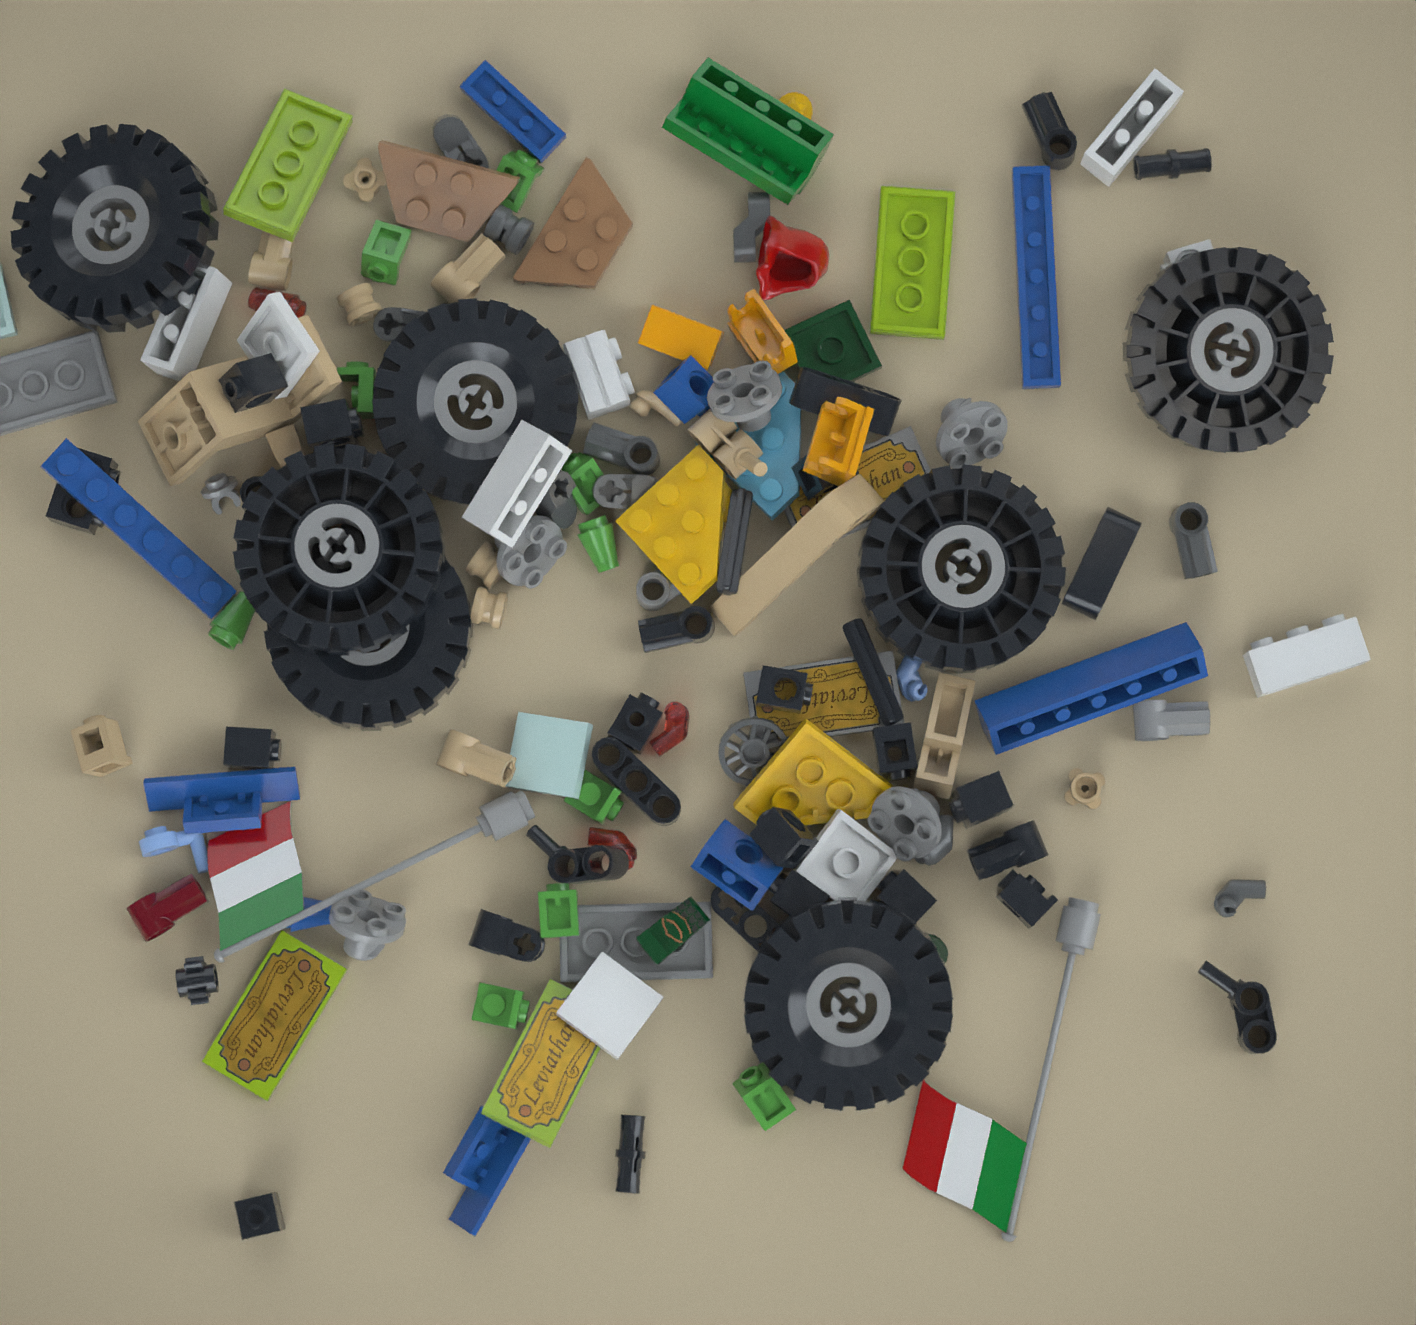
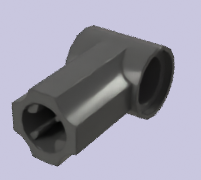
(619, 448)
(1193, 545)

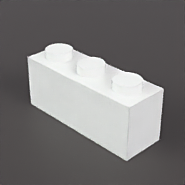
(1131, 127)
(183, 335)
(517, 483)
(1305, 655)

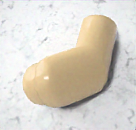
(648, 400)

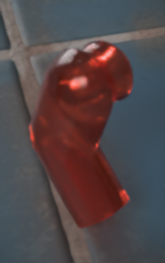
(675, 728)
(610, 837)

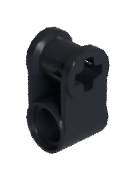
(501, 935)

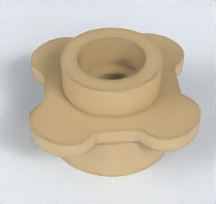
(365, 190)
(1092, 781)

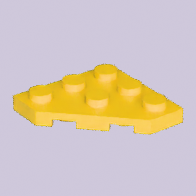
(682, 523)
(812, 780)

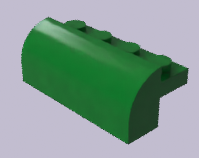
(748, 131)

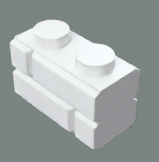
(598, 375)

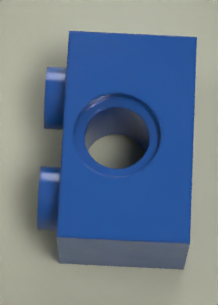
(736, 865)

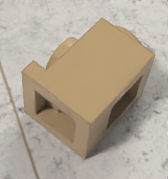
(89, 745)

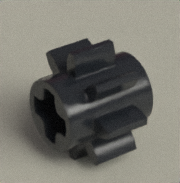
(197, 980)

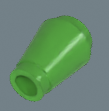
(599, 542)
(232, 622)

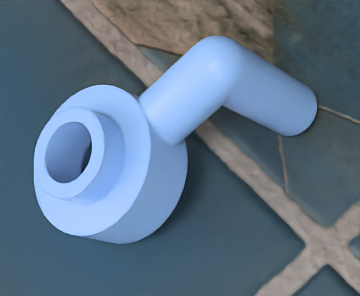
(160, 841)

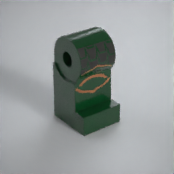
(672, 930)

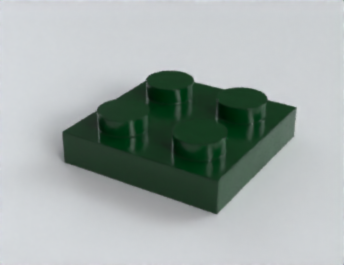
(835, 344)

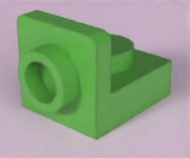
(524, 166)
(384, 252)
(364, 392)
(584, 473)
(597, 799)
(558, 911)
(500, 1006)
(763, 1096)

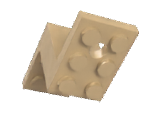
(207, 421)

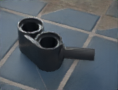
(586, 860)
(1245, 1018)

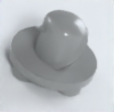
(745, 395)
(970, 432)
(532, 553)
(907, 821)
(367, 924)

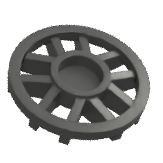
(752, 749)

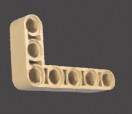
(796, 552)

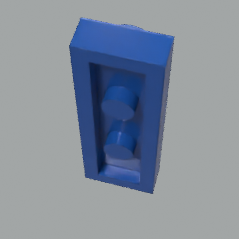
(513, 111)

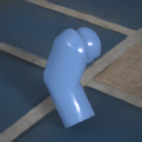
(910, 680)

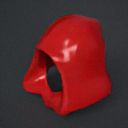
(789, 259)

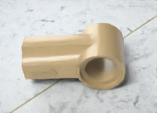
(272, 263)
(464, 276)
(468, 756)

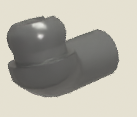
(945, 844)
(1235, 892)

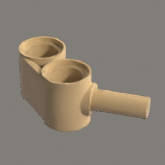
(730, 449)

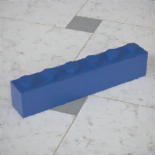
(1091, 688)

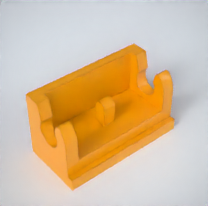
(761, 333)
(680, 336)
(838, 441)

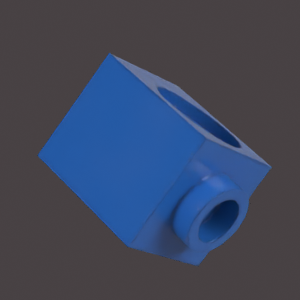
(686, 390)

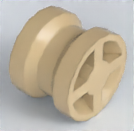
(359, 304)
(485, 565)
(489, 607)

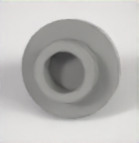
(219, 487)

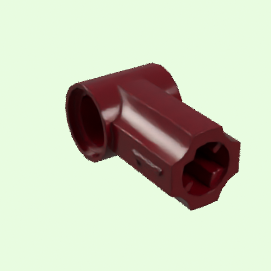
(158, 911)

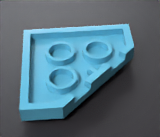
(781, 450)

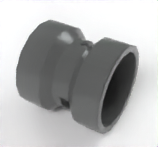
(509, 229)

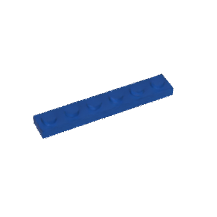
(1036, 277)
(138, 528)

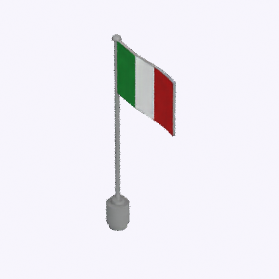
(261, 878)
(971, 1154)

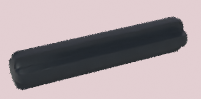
(734, 541)
(873, 672)

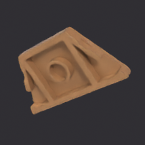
(441, 191)
(578, 235)

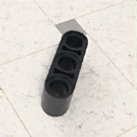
(817, 387)
(1101, 563)
(628, 764)

